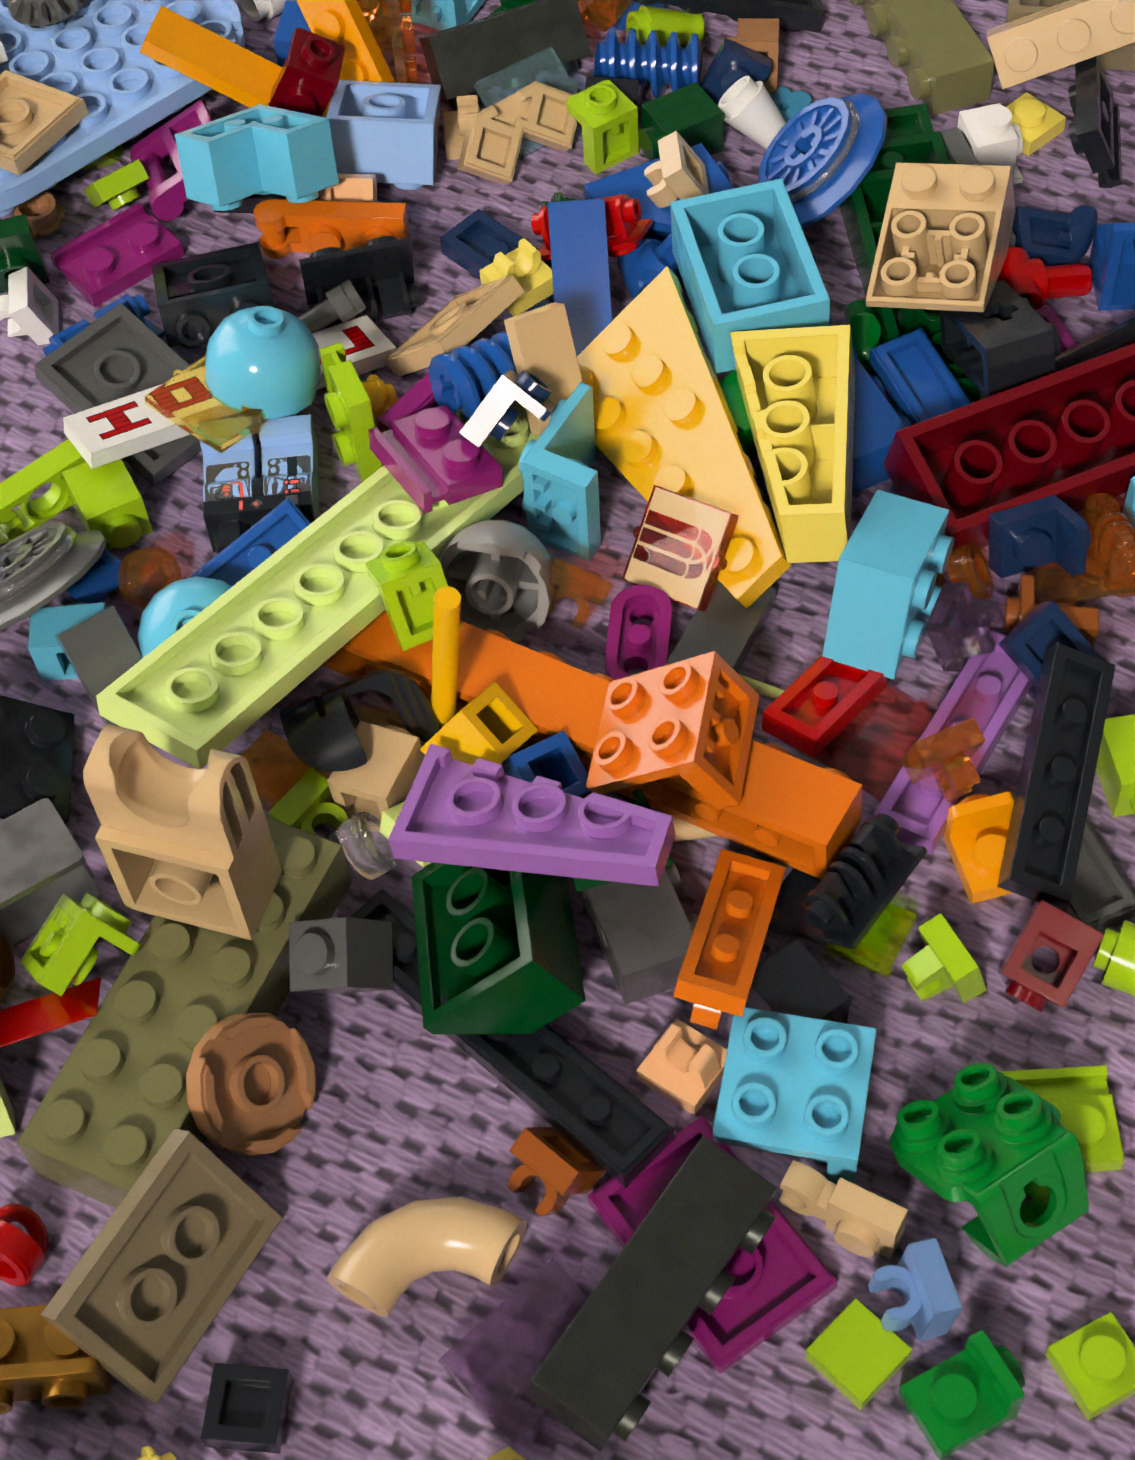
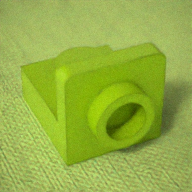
(607, 124)
(407, 583)

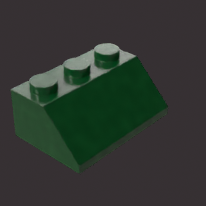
(494, 949)

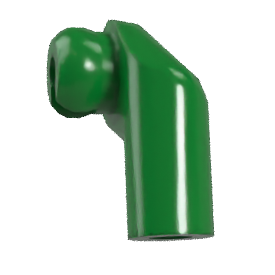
(864, 330)

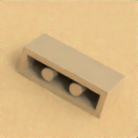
(1060, 37)

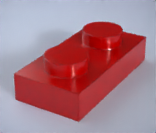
(821, 704)

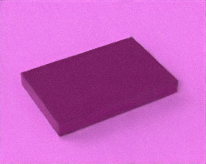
(769, 1285)

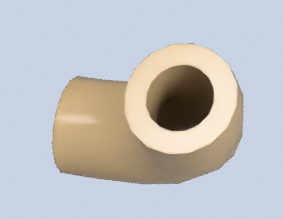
(424, 1240)

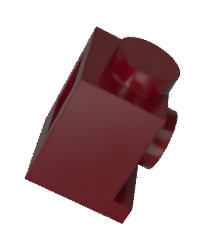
(1068, 938)

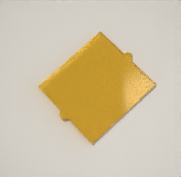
(196, 410)

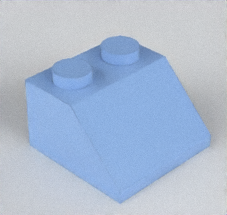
(386, 131)

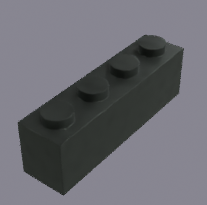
(651, 1294)

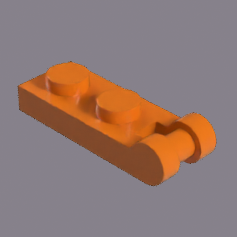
(326, 224)

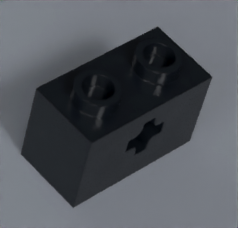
(1002, 344)

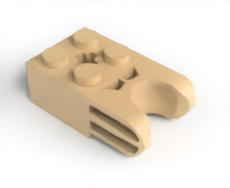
(182, 836)

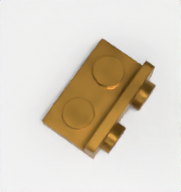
(44, 1363)

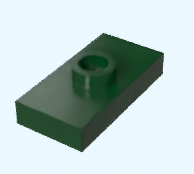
(19, 250)

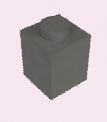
(340, 955)

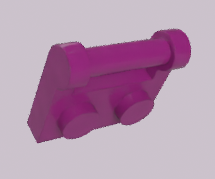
(168, 194)

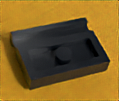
(1097, 123)

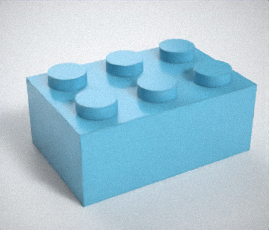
(745, 265)

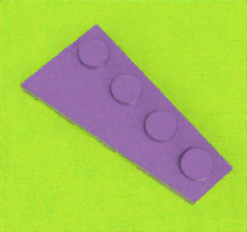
(509, 824)

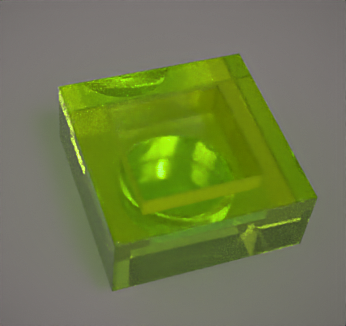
(882, 943)

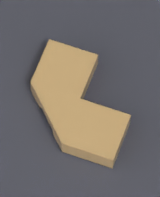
(497, 131)

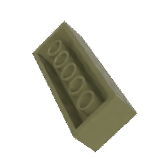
(130, 1066)

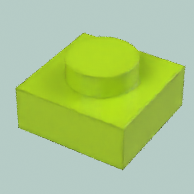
(117, 187)
(1096, 1365)

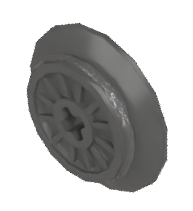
(43, 566)

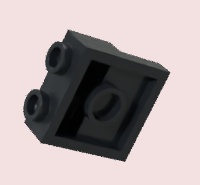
(206, 288)

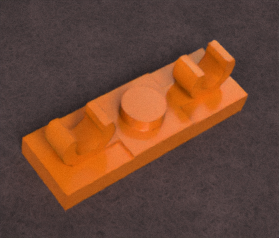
(729, 937)

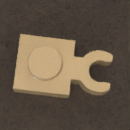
(855, 1215)

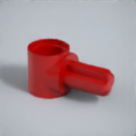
(1040, 282)

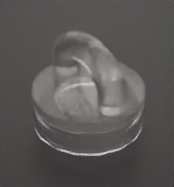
(364, 846)

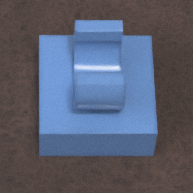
(925, 1288)

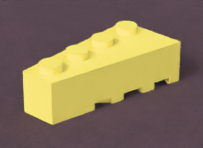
(802, 424)

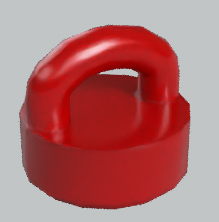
(21, 1254)

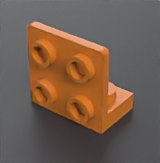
(677, 721)

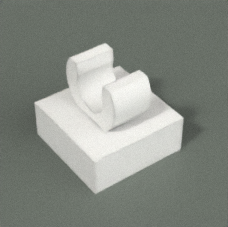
(30, 307)

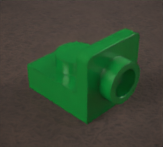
(965, 1395)

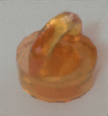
(970, 567)
(145, 574)

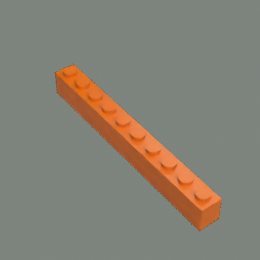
(786, 804)

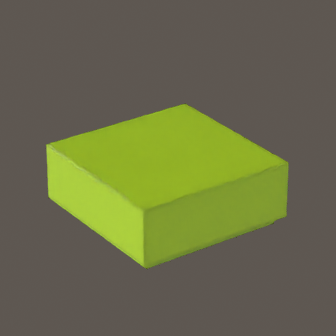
(858, 1354)

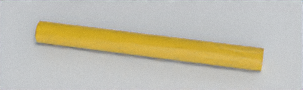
(445, 653)

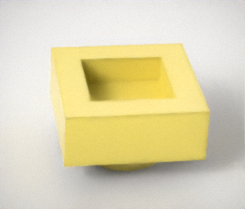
(1036, 122)

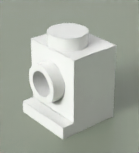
(993, 136)

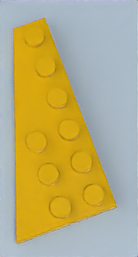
(672, 428)

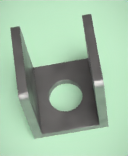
(36, 868)

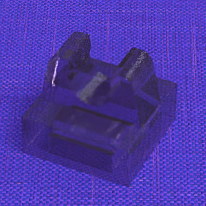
(961, 626)

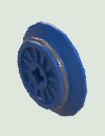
(825, 153)

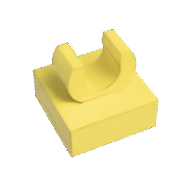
(528, 270)

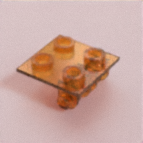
(1108, 559)

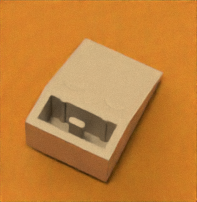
(943, 237)

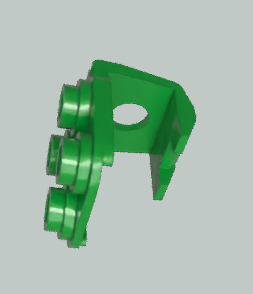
(992, 1148)

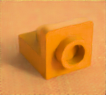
(977, 840)

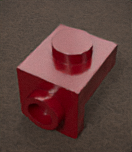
(308, 74)

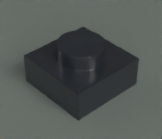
(247, 1408)

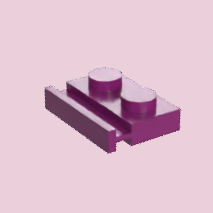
(116, 254)
(435, 459)

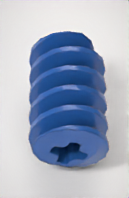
(649, 61)
(470, 373)

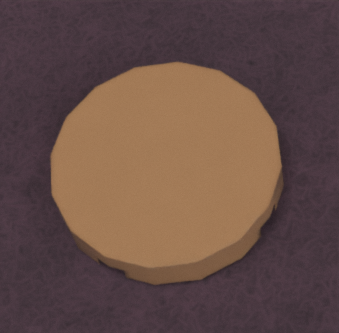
(250, 1083)

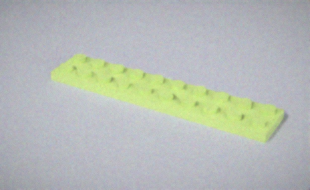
(290, 613)

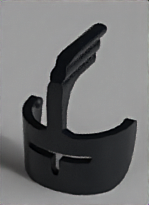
(325, 725)

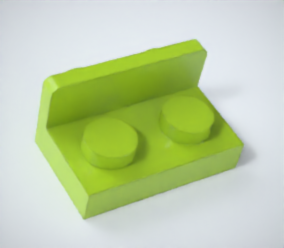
(65, 943)

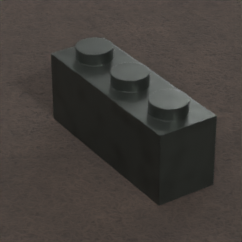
(489, 44)

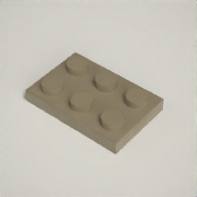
(162, 1266)

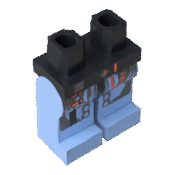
(238, 494)

